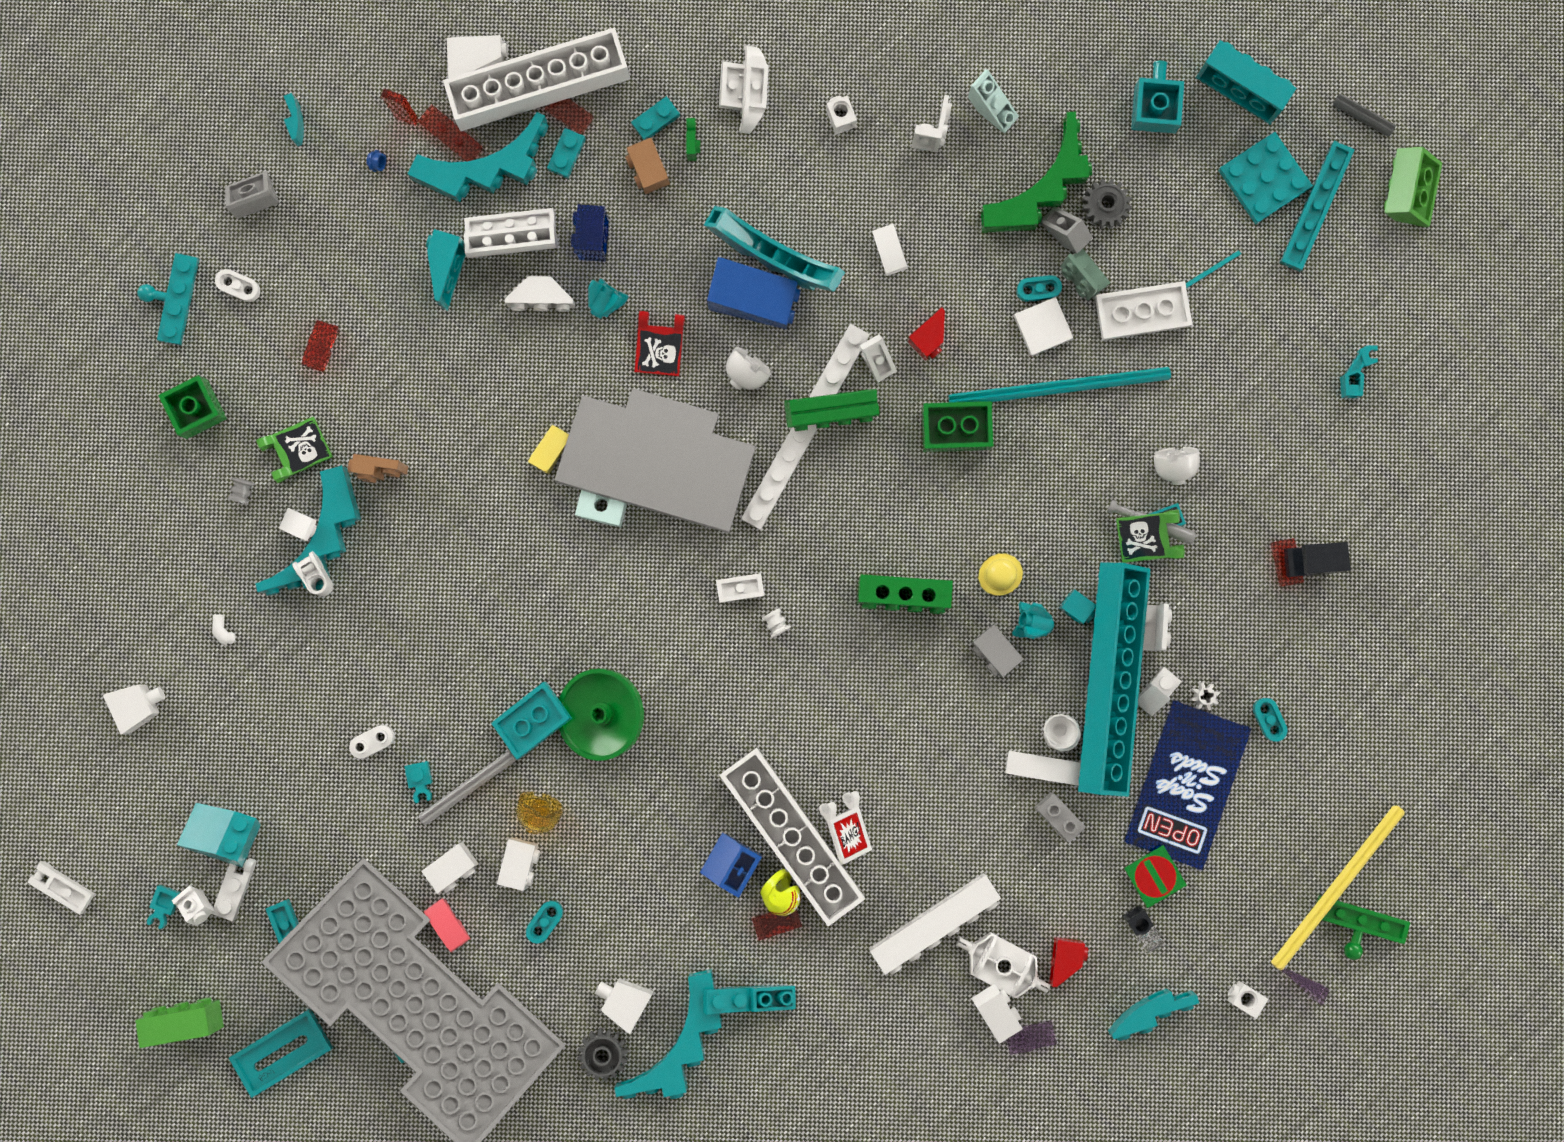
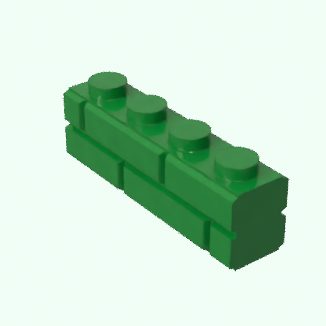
(831, 408)

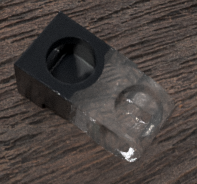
(1143, 929)

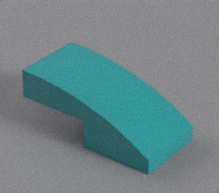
(294, 123)

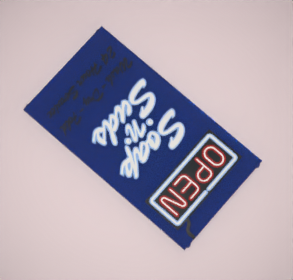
(1187, 784)

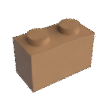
(648, 166)

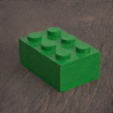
(957, 426)

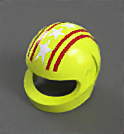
(781, 898)

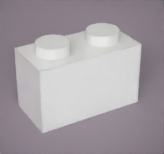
(518, 864)
(450, 867)
(996, 1012)

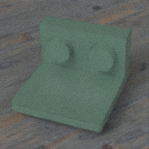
(1084, 274)

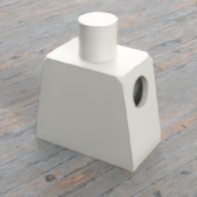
(133, 706)
(624, 1002)

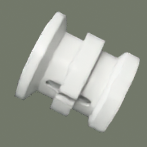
(776, 623)

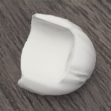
(1061, 732)

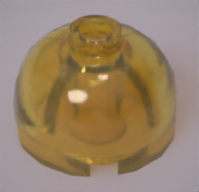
(538, 813)

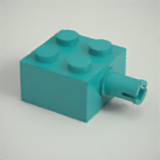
(1158, 102)

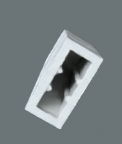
(474, 53)

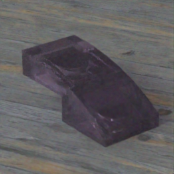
(1032, 1037)

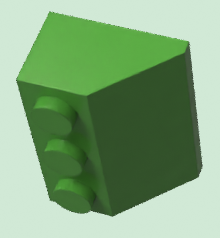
(1413, 186)

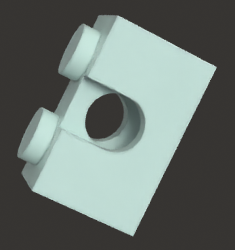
(611, 516)

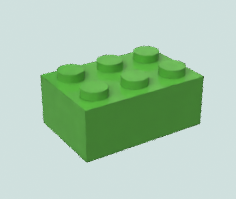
(179, 1022)

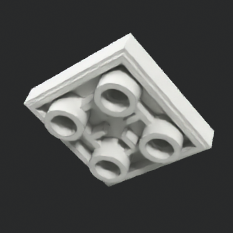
(1043, 326)

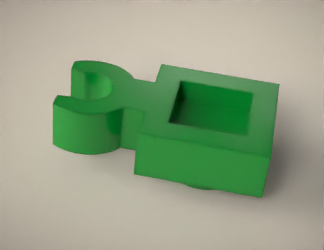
(692, 145)

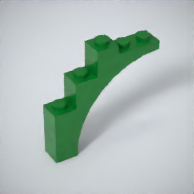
(1021, 211)

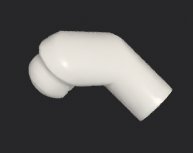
(220, 632)

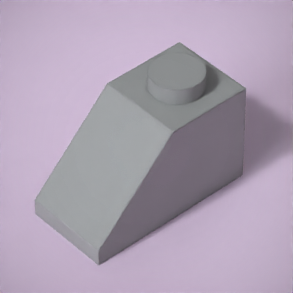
(1066, 229)

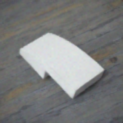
(890, 249)
(298, 524)

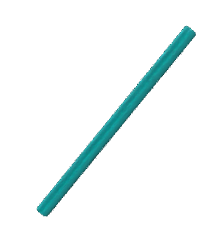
(1063, 386)

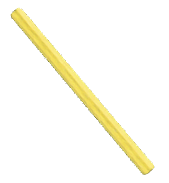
(1337, 887)

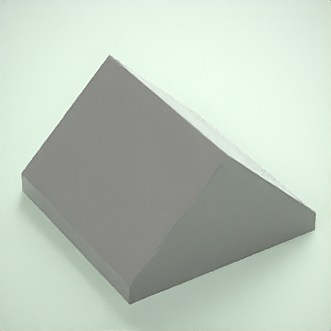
(250, 195)

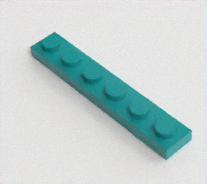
(1317, 206)

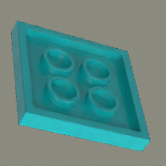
(1265, 178)

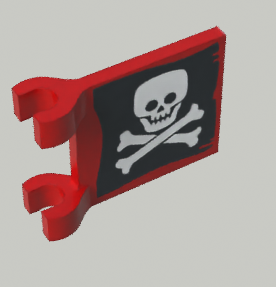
(659, 346)

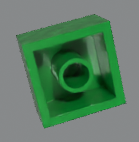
(192, 407)

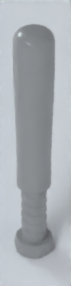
(1174, 531)

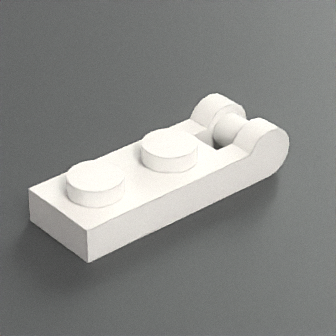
(61, 888)
(233, 890)

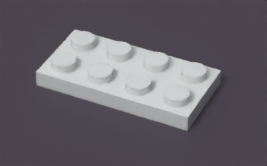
(1143, 310)

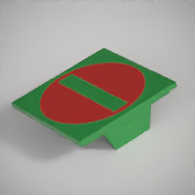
(1155, 876)

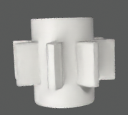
(1209, 700)

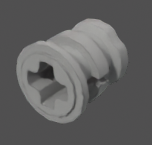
(240, 490)

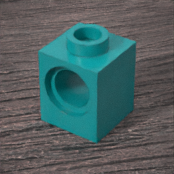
(1078, 607)

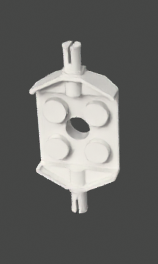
(984, 961)

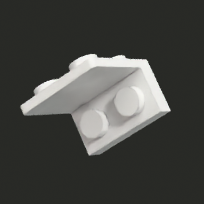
(928, 137)
(1156, 627)

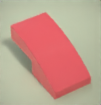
(447, 925)

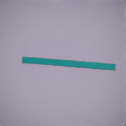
(1212, 269)

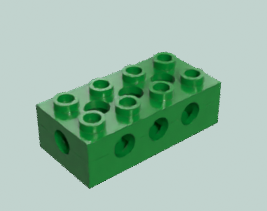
(939, 589)

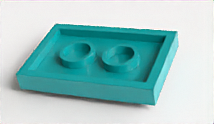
(531, 720)

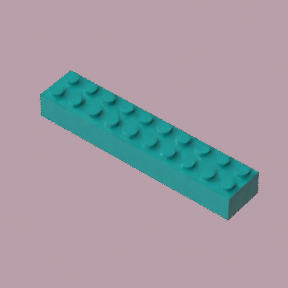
(1114, 679)

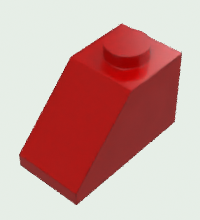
(929, 336)
(1066, 959)

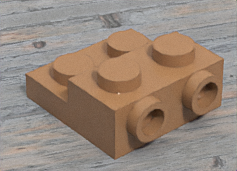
(374, 468)

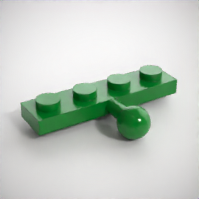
(1368, 922)

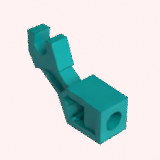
(1361, 360)

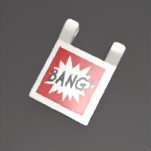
(847, 828)

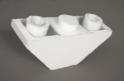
(539, 294)

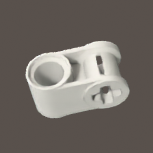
(311, 571)

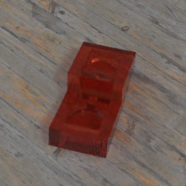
(319, 345)

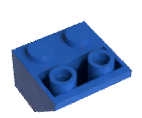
(731, 864)

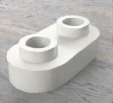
(238, 286)
(371, 742)

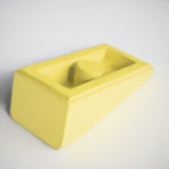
(549, 449)

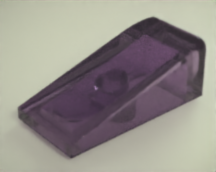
(1311, 988)

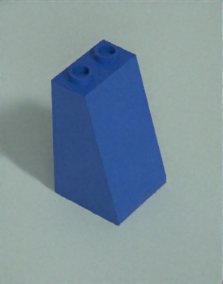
(752, 294)

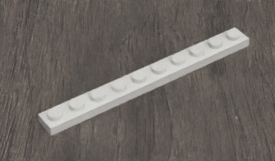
(797, 442)

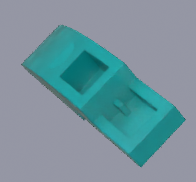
(749, 999)
(1142, 1014)

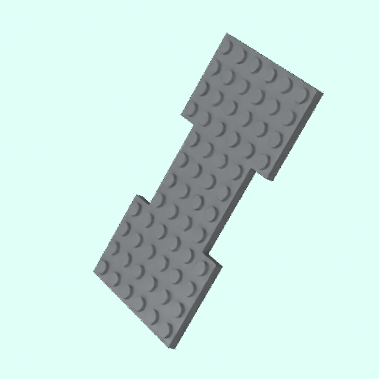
(364, 957)

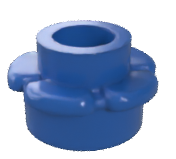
(376, 161)

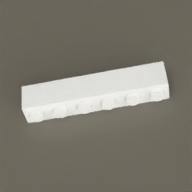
(934, 924)

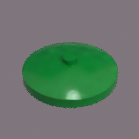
(603, 712)

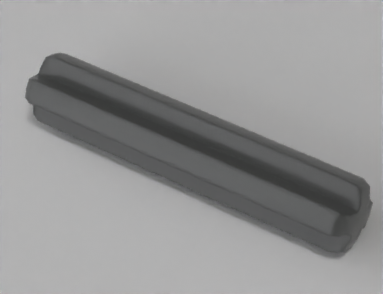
(1364, 115)

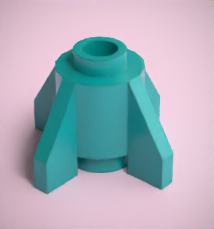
(604, 298)
(1033, 621)

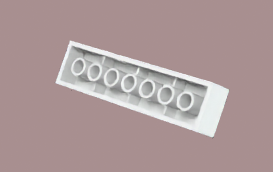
(536, 79)
(792, 836)

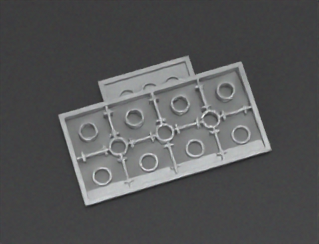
(657, 458)

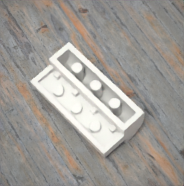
(510, 233)

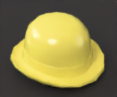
(1000, 574)

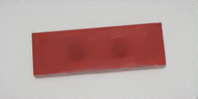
(399, 107)
(450, 134)

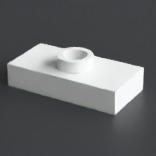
(740, 588)

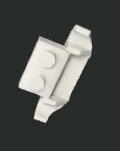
(745, 87)

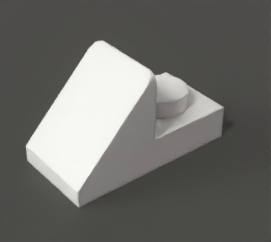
(877, 358)
(1157, 692)

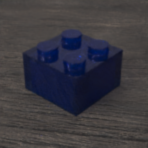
(591, 233)

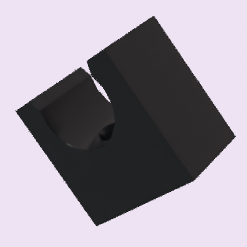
(1317, 559)

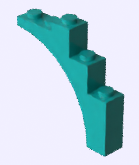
(514, 161)
(772, 254)
(338, 509)
(688, 1049)

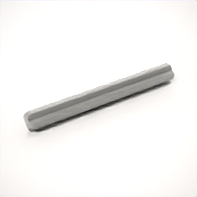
(467, 788)

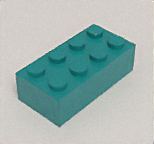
(1246, 82)

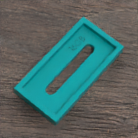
(259, 1080)

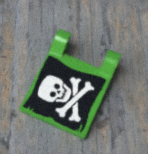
(297, 448)
(1147, 537)

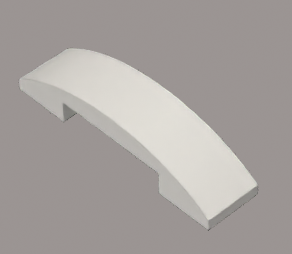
(1043, 768)

